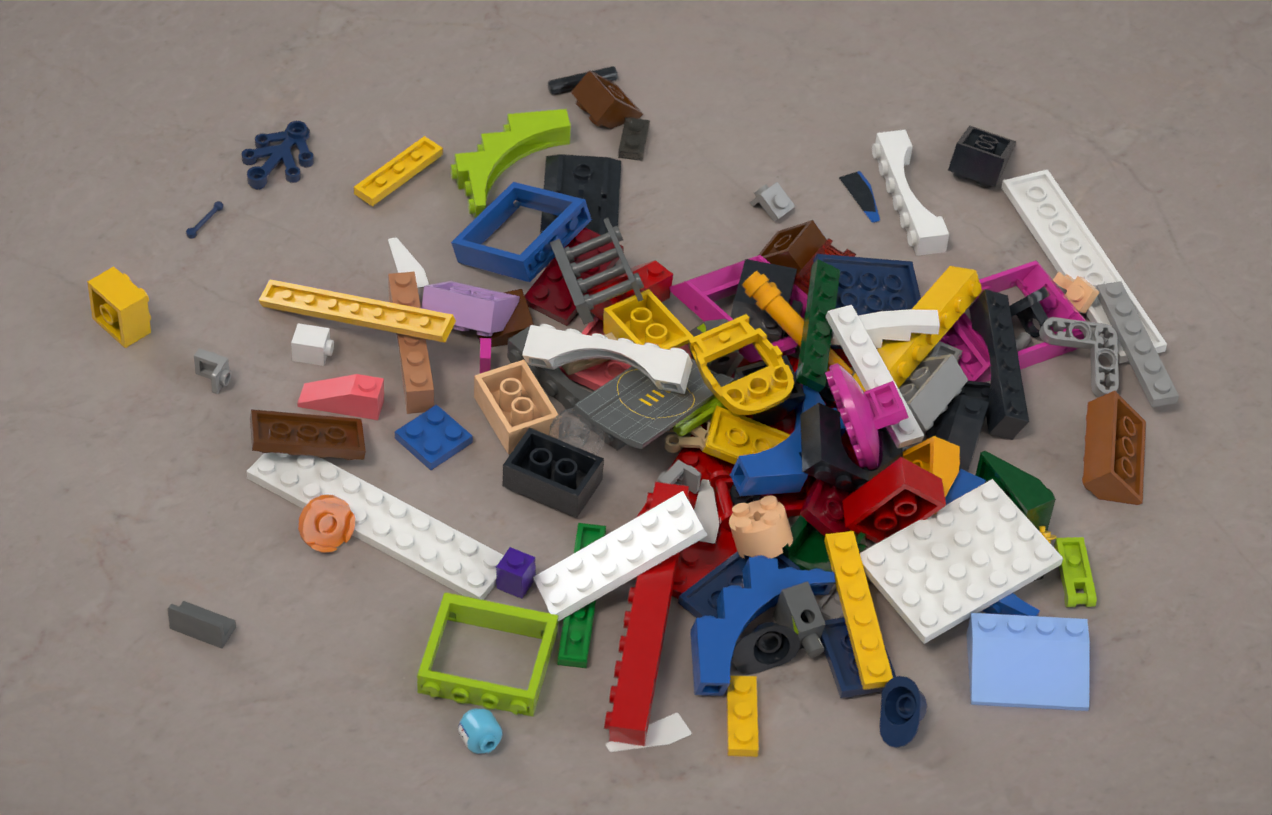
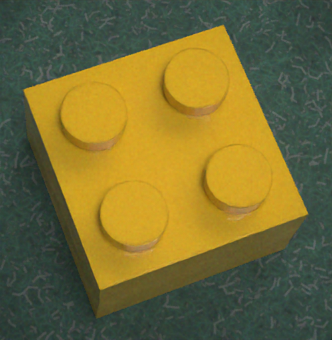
(119, 306)

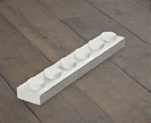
(870, 367)

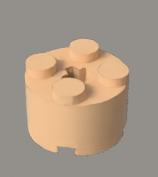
(760, 528)

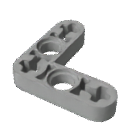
(1091, 341)

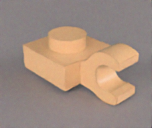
(1079, 291)

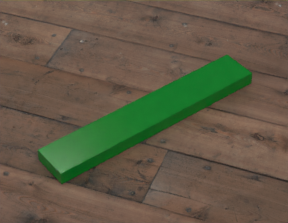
(578, 625)

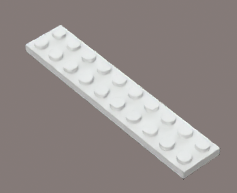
(1070, 243)
(385, 522)

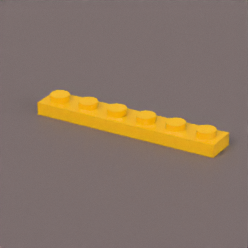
(858, 610)

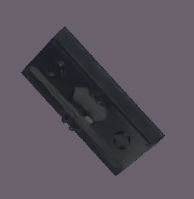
(586, 178)

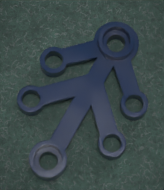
(295, 133)

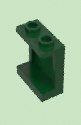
(809, 548)

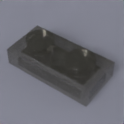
(634, 139)

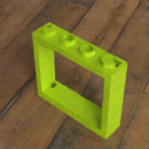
(496, 617)

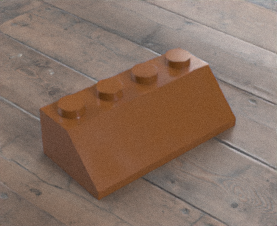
(1114, 450)

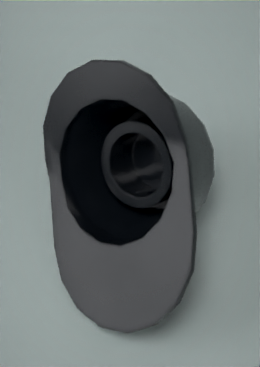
(765, 648)

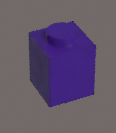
(515, 572)

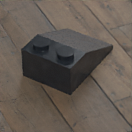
(981, 156)
(784, 279)

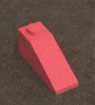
(345, 395)

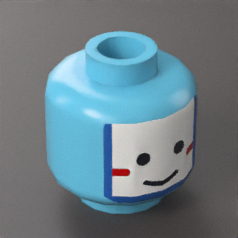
(480, 731)

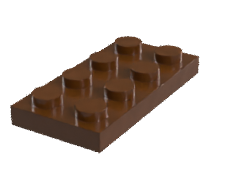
(307, 435)

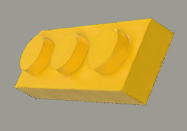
(742, 716)

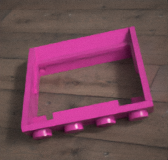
(1028, 278)
(704, 290)

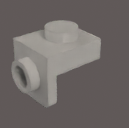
(773, 200)
(213, 367)
(682, 475)

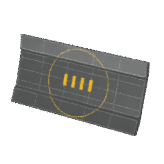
(639, 411)

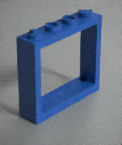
(571, 219)

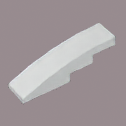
(897, 325)

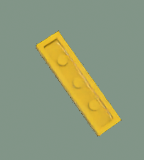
(398, 171)

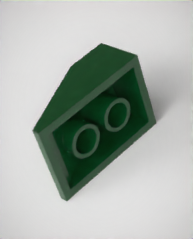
(1021, 487)

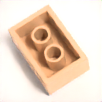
(513, 402)

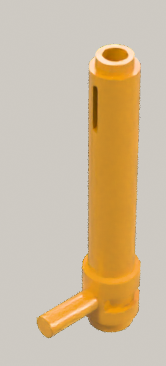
(770, 300)

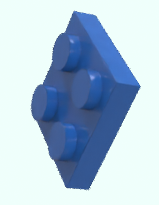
(433, 437)

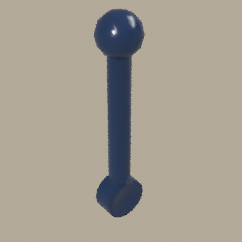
(192, 232)

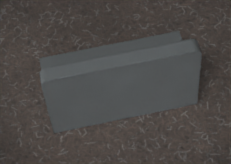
(201, 623)

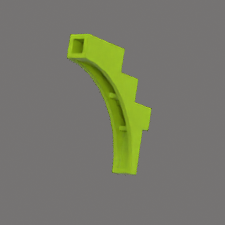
(499, 150)

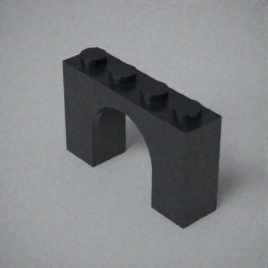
(826, 457)

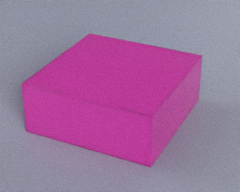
(485, 355)

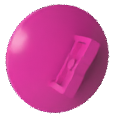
(865, 412)

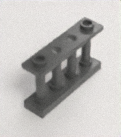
(579, 287)

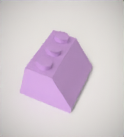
(471, 306)

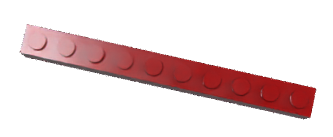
(643, 642)

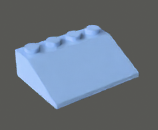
(1028, 661)

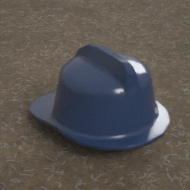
(901, 711)

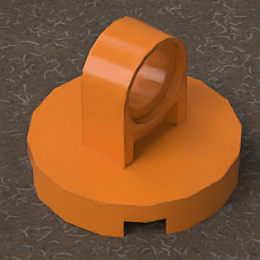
(326, 523)

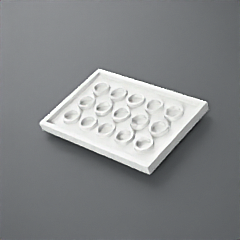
(958, 561)

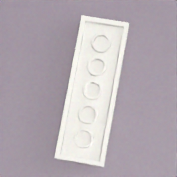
(620, 556)

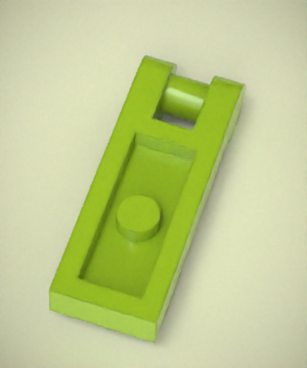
(1075, 572)

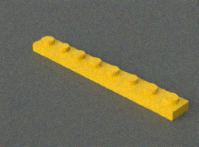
(357, 310)

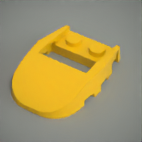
(755, 391)

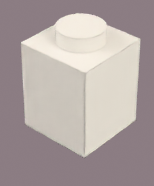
(311, 344)

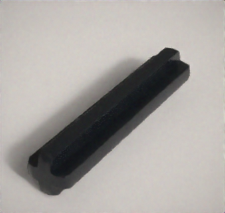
(570, 82)

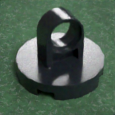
(1030, 308)

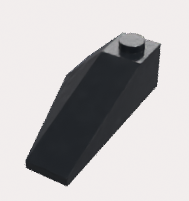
(961, 426)

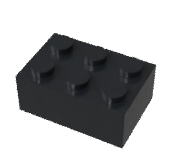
(553, 472)

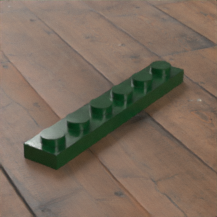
(816, 329)

